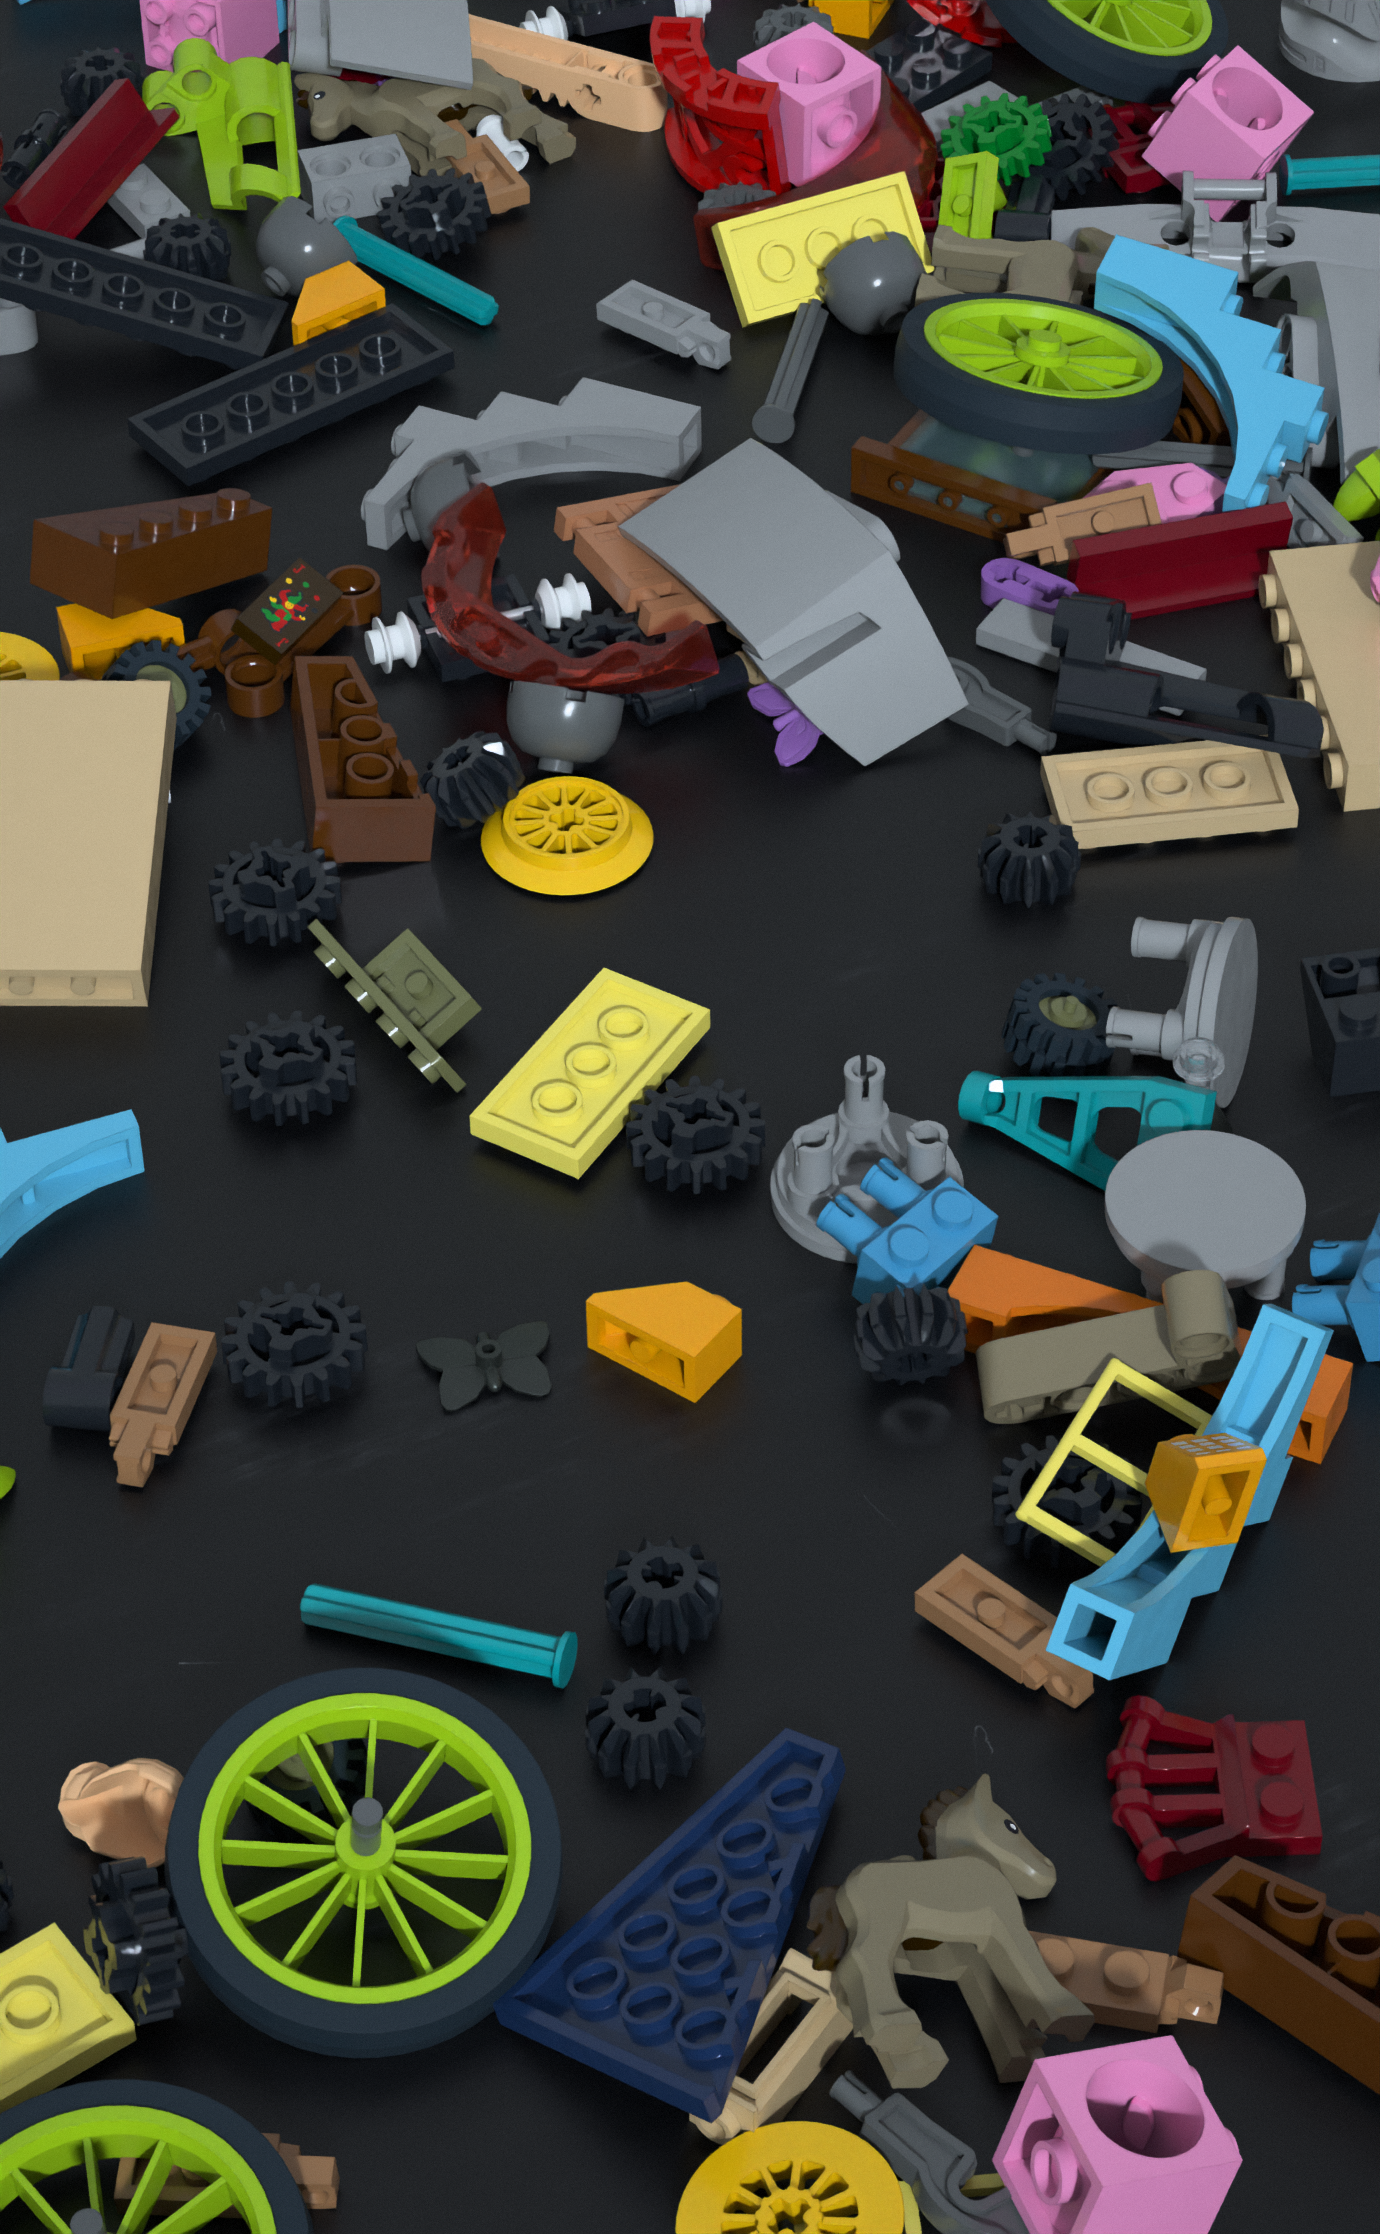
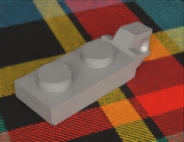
(666, 323)
(1314, 518)

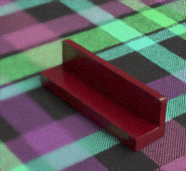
(90, 162)
(1182, 561)

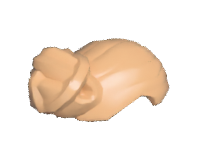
(121, 1807)

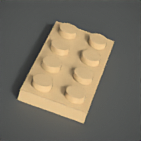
(1168, 792)

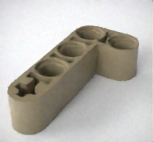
(1175, 1344)

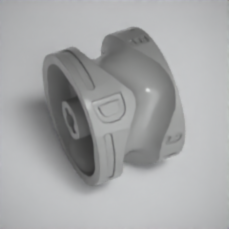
(1332, 38)

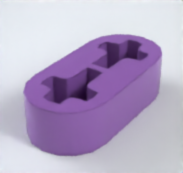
(1023, 585)

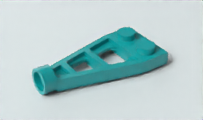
(1162, 1102)

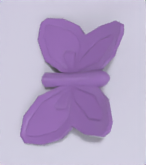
(796, 733)

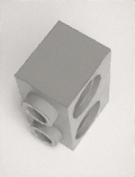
(352, 176)

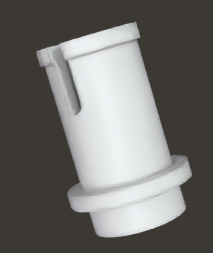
(512, 150)

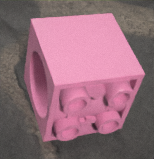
(231, 26)
(825, 93)
(1226, 125)
(1117, 2144)

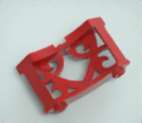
(716, 107)

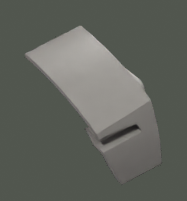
(383, 37)
(1335, 347)
(809, 595)

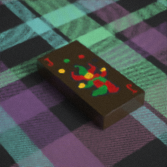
(287, 611)

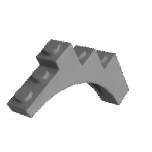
(523, 437)

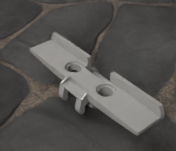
(1316, 233)

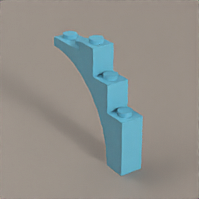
(1238, 360)
(62, 1166)
(1136, 1601)

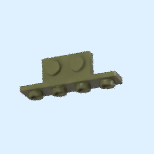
(413, 990)

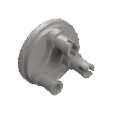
(1215, 999)
(840, 1150)
(1206, 1206)

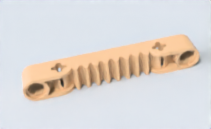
(592, 80)

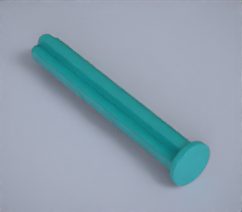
(1328, 172)
(418, 274)
(441, 1632)

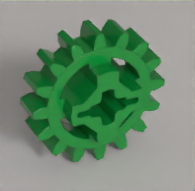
(1004, 128)

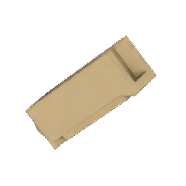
(797, 2060)

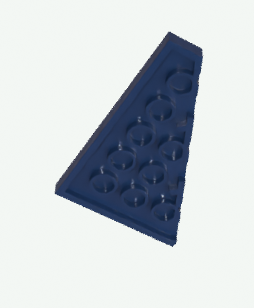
(683, 1948)

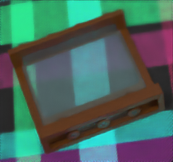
(967, 477)

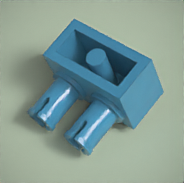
(925, 1242)
(1345, 1304)

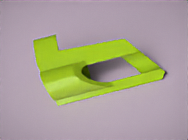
(230, 109)

